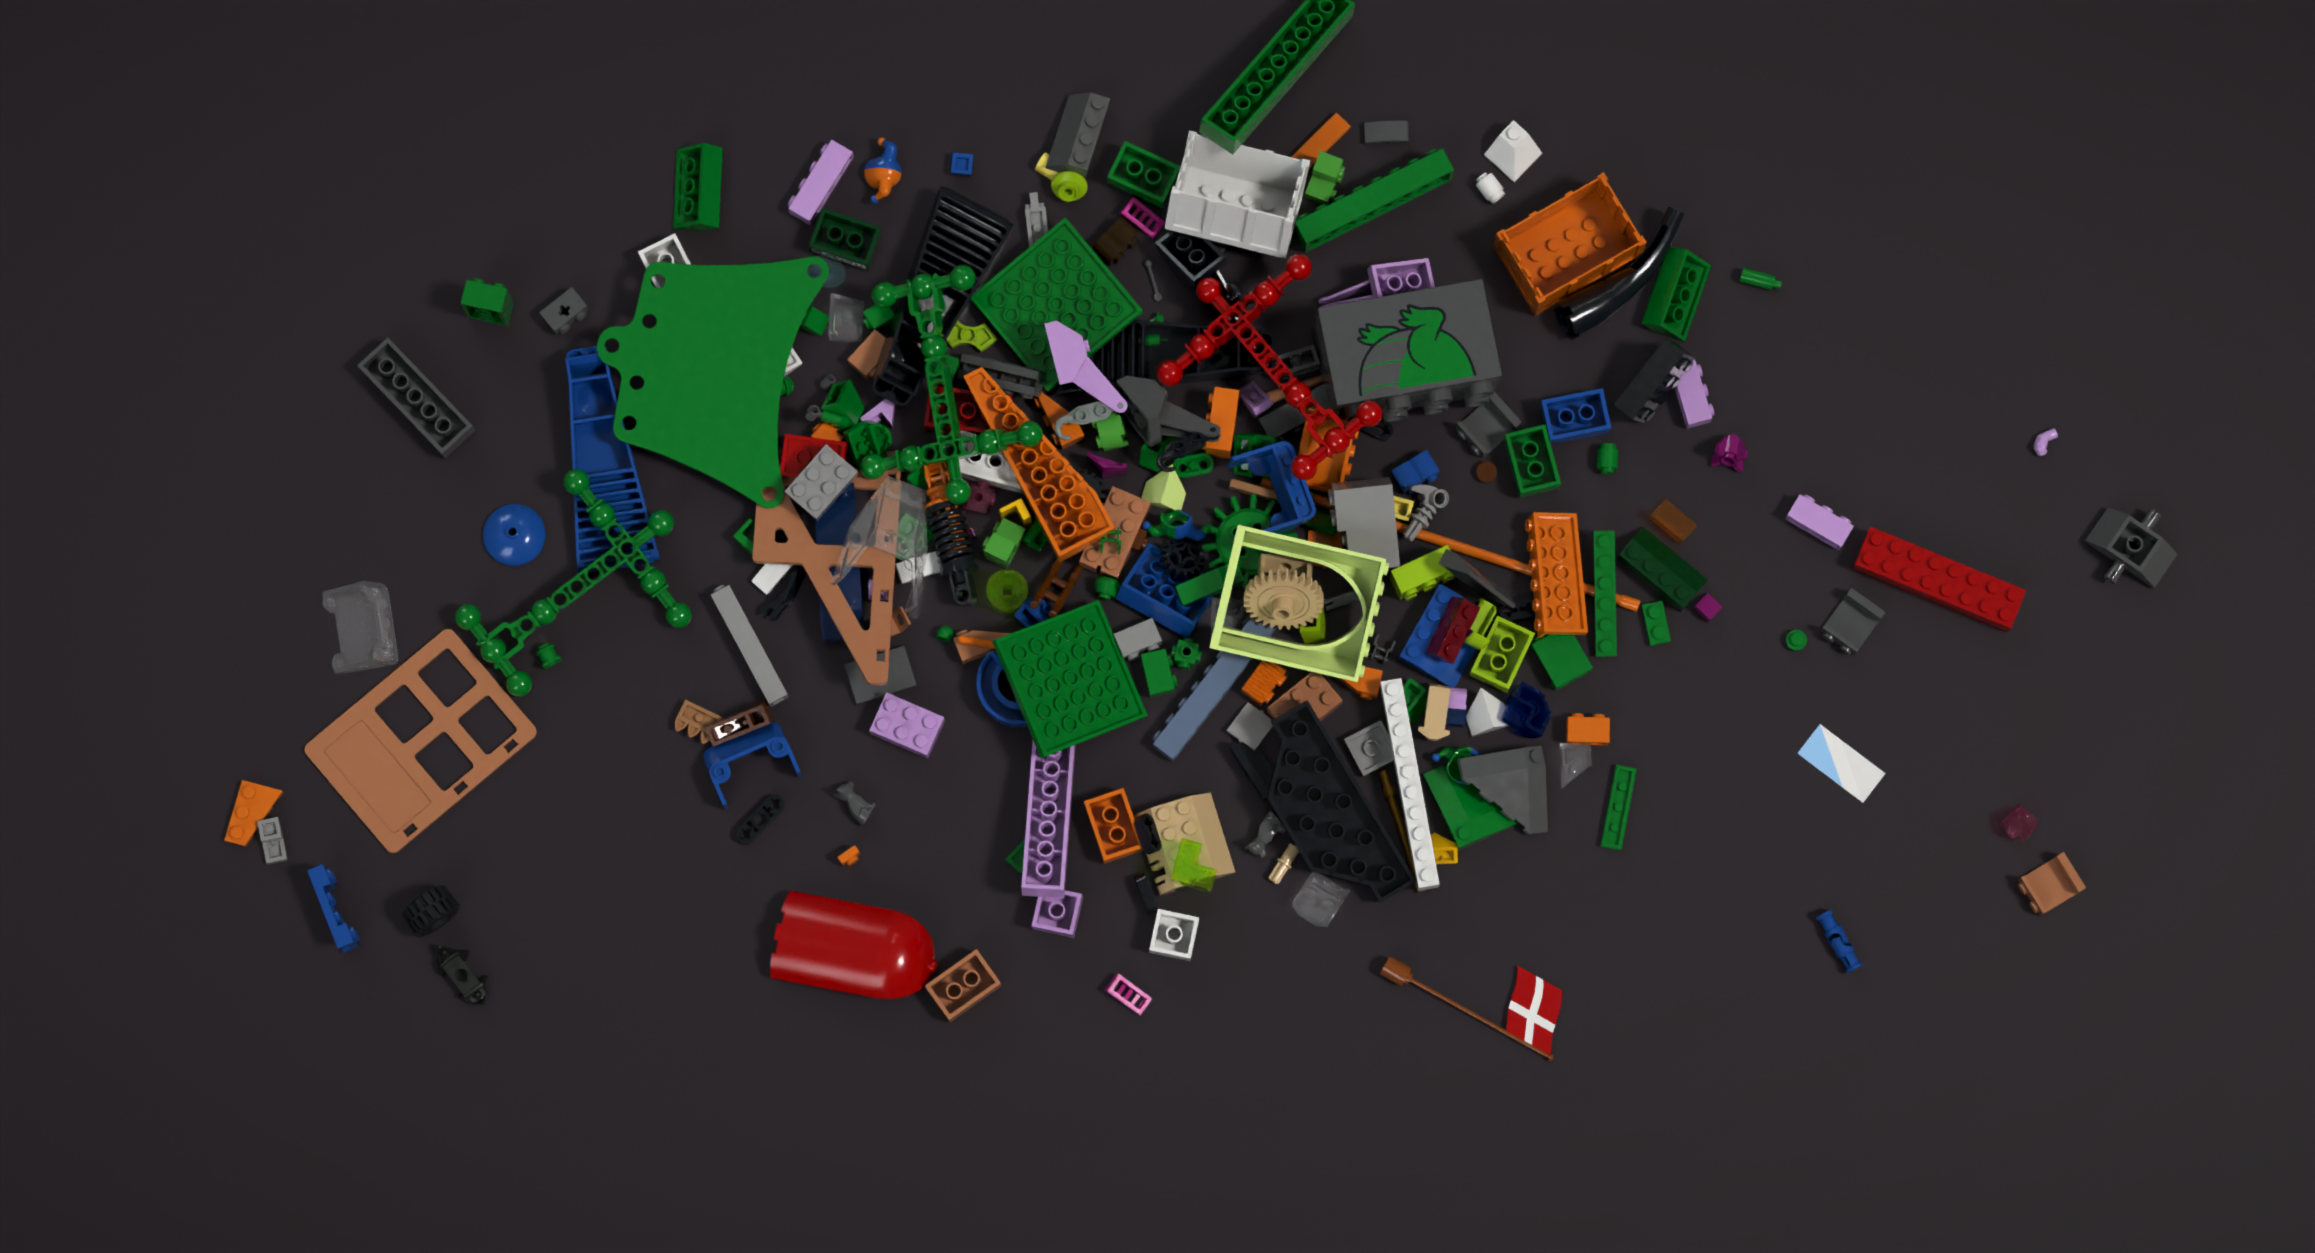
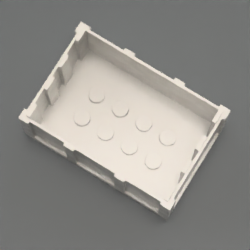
(1237, 197)

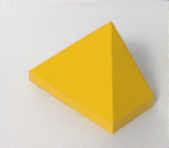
(1444, 850)

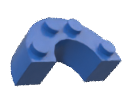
(990, 697)

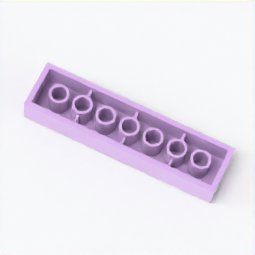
(1048, 823)

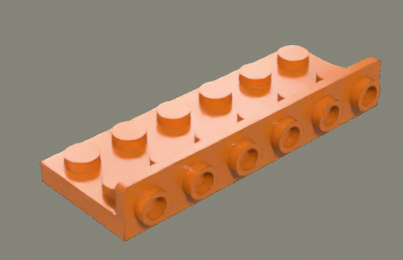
(1556, 574)

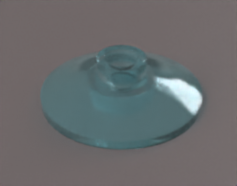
(836, 272)

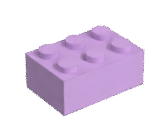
(907, 725)

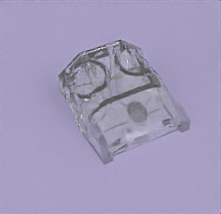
(1319, 900)

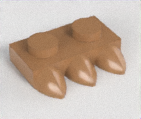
(696, 718)

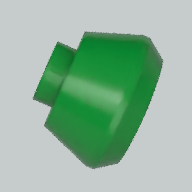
(1106, 587)

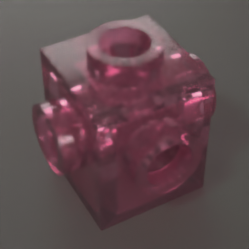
(988, 500)
(2020, 823)

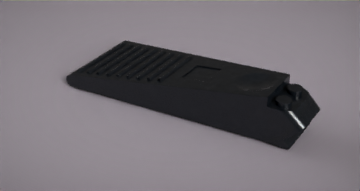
(954, 235)
(1125, 358)

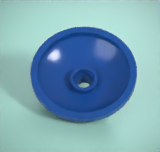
(522, 546)

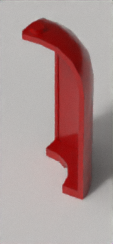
(851, 948)

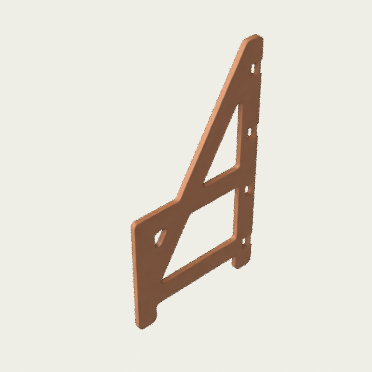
(816, 562)

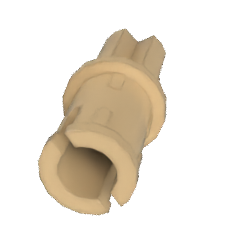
(1283, 864)

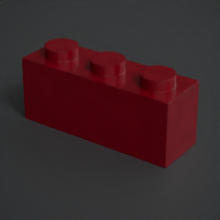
(1452, 630)

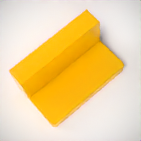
(1016, 507)

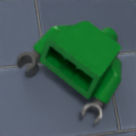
(841, 405)

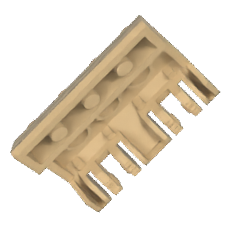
(1194, 820)

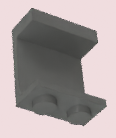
(1488, 425)
(1852, 622)

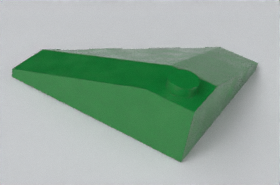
(1464, 810)

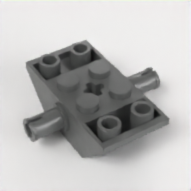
(2113, 539)

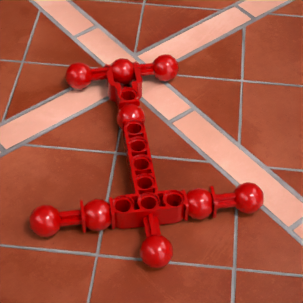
(1296, 393)

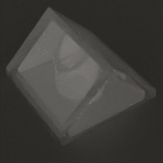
(845, 319)

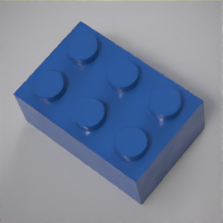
(1575, 416)

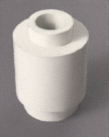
(1490, 187)

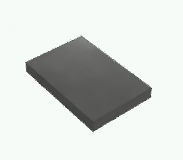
(899, 677)

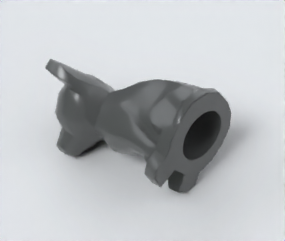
(857, 805)
(1267, 830)

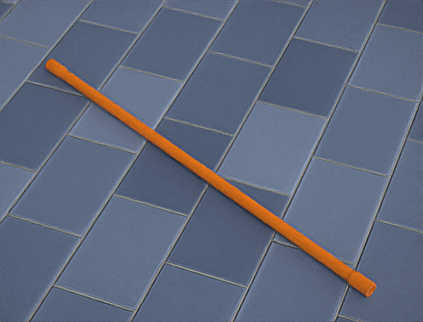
(1621, 600)

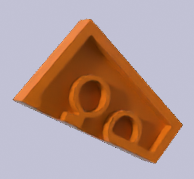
(251, 805)

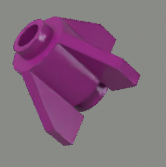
(1730, 452)

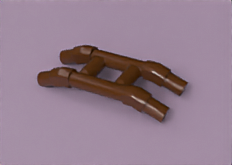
(1051, 577)

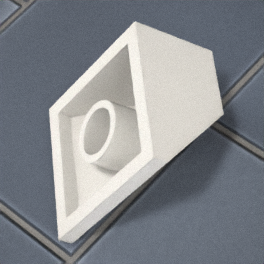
(1513, 151)

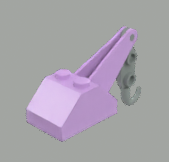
(1074, 366)

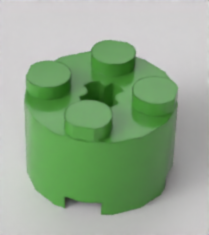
(1111, 432)

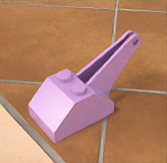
(1388, 280)

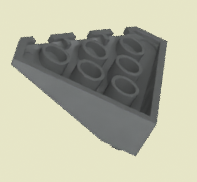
(1514, 782)

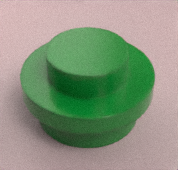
(1796, 640)

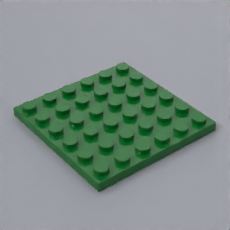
(1055, 282)
(1069, 678)

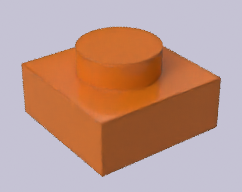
(850, 856)

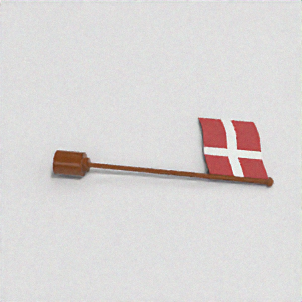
(1530, 1012)

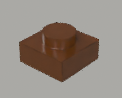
(1140, 541)

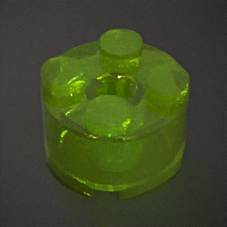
(1007, 580)

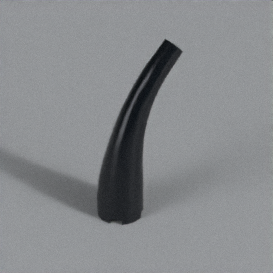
(1599, 302)

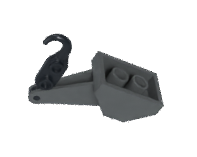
(1155, 416)

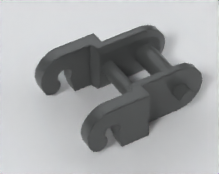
(1382, 649)

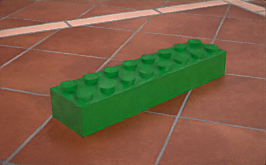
(1373, 200)

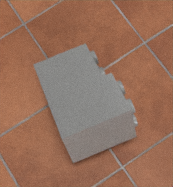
(1366, 517)

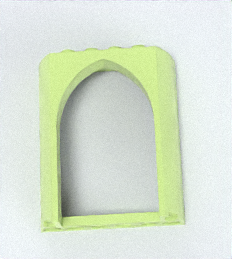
(1334, 658)

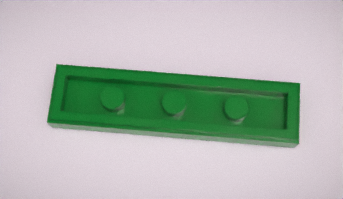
(1618, 807)

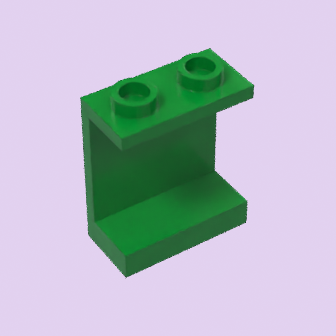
(1561, 658)

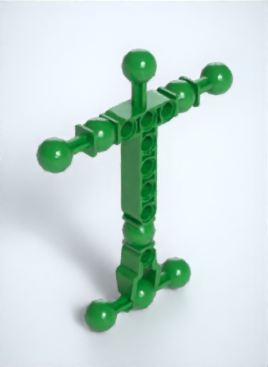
(934, 350)
(545, 610)

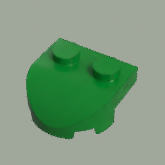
(867, 438)

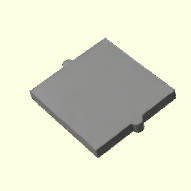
(1250, 726)

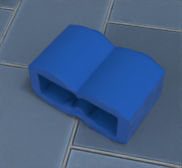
(1416, 471)

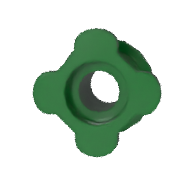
(548, 655)

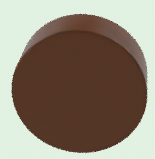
(1486, 472)

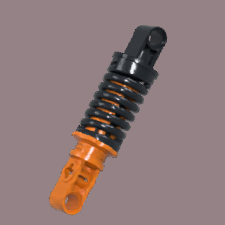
(950, 535)

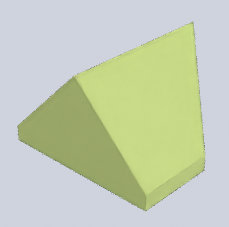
(1165, 491)

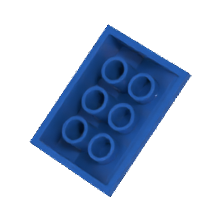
(1154, 594)
(1415, 648)

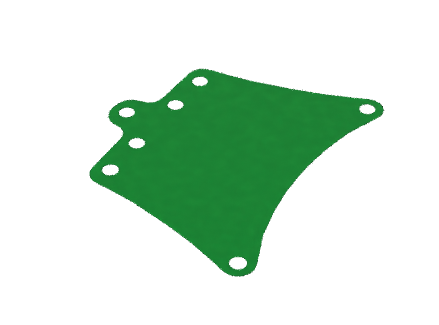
(713, 366)

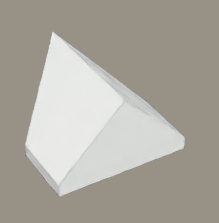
(1485, 714)

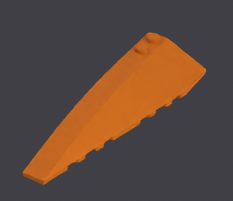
(1056, 493)

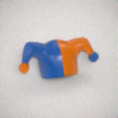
(883, 171)

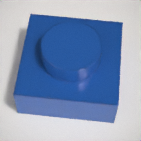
(962, 164)

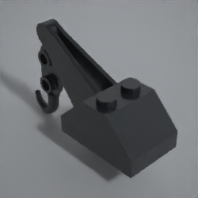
(1195, 259)

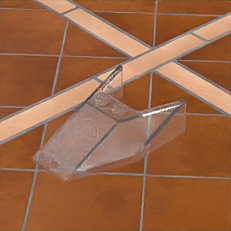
(894, 524)

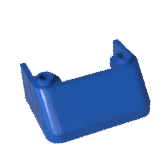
(1291, 492)
(719, 756)

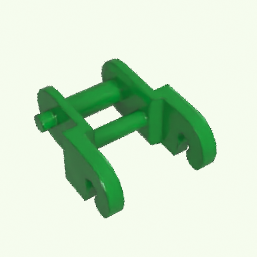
(1112, 540)

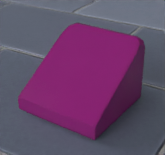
(1708, 607)

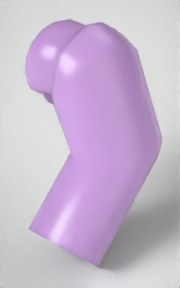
(2042, 440)

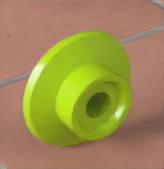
(1069, 186)

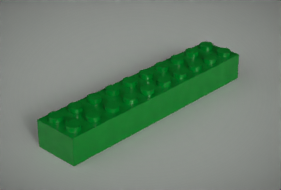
(1274, 71)

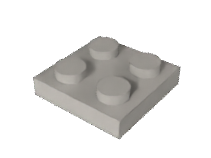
(1370, 748)

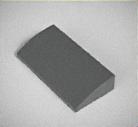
(1475, 579)

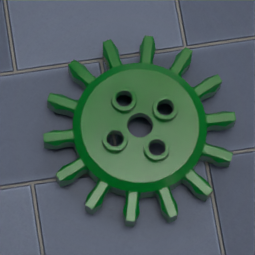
(1225, 537)

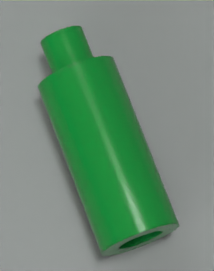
(1759, 279)

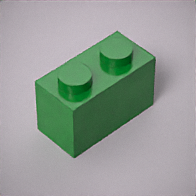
(1158, 673)

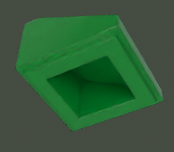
(917, 478)

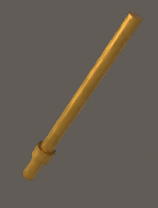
(1389, 792)

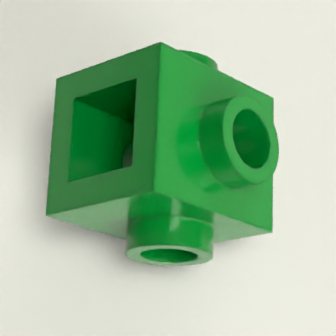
(1186, 661)

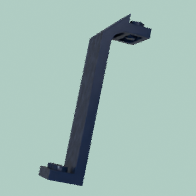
(832, 530)

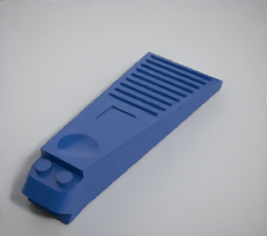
(604, 459)

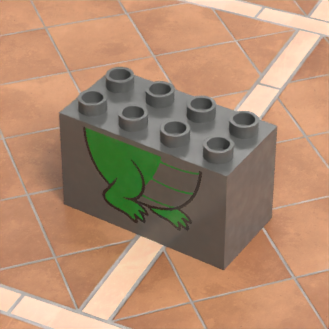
(1409, 351)

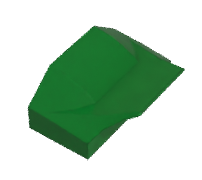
(1415, 700)

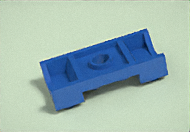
(323, 882)

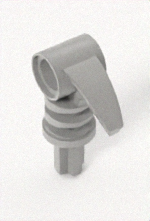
(1426, 509)

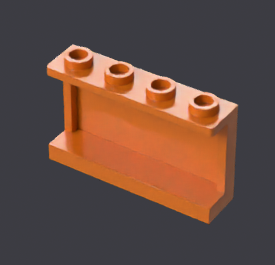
(1329, 469)

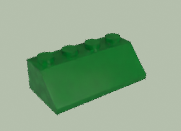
(697, 187)
(1676, 293)

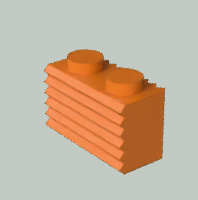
(1263, 682)

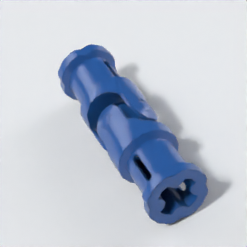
(1841, 944)

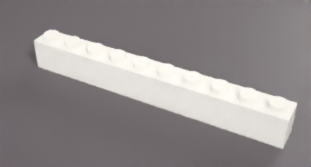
(1409, 784)

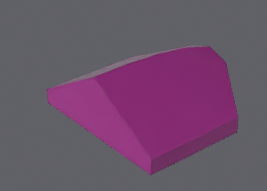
(1106, 467)

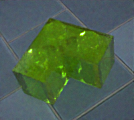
(1188, 872)

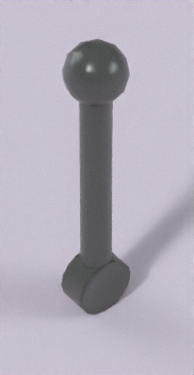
(1157, 297)

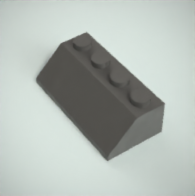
(1078, 133)

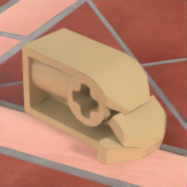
(1436, 712)

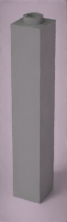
(749, 645)

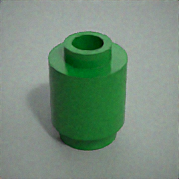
(1607, 458)

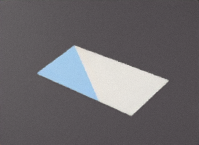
(1841, 763)

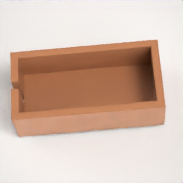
(1127, 513)

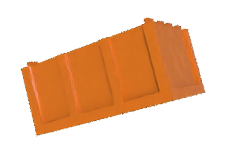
(1569, 245)

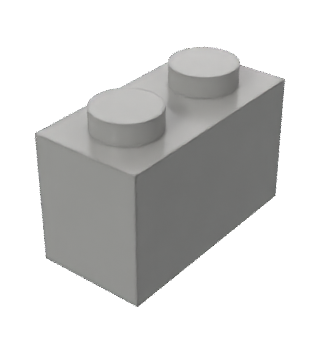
(1138, 639)

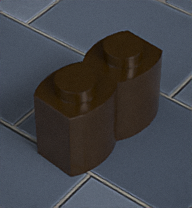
(1116, 241)

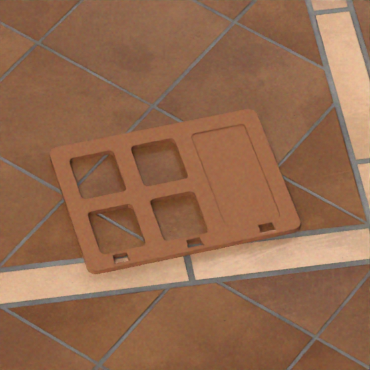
(381, 773)

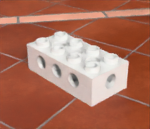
(983, 471)

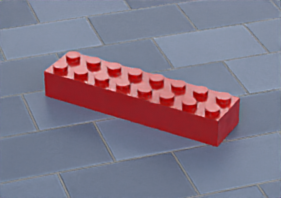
(1939, 579)

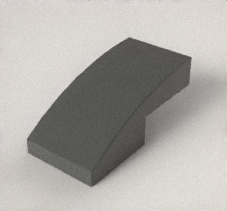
(1386, 131)

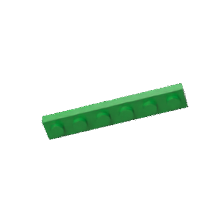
(1605, 593)

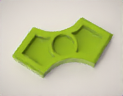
(977, 337)

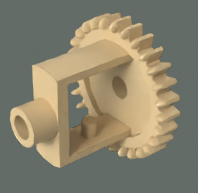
(1283, 596)

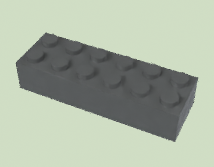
(416, 398)

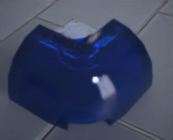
(1526, 711)

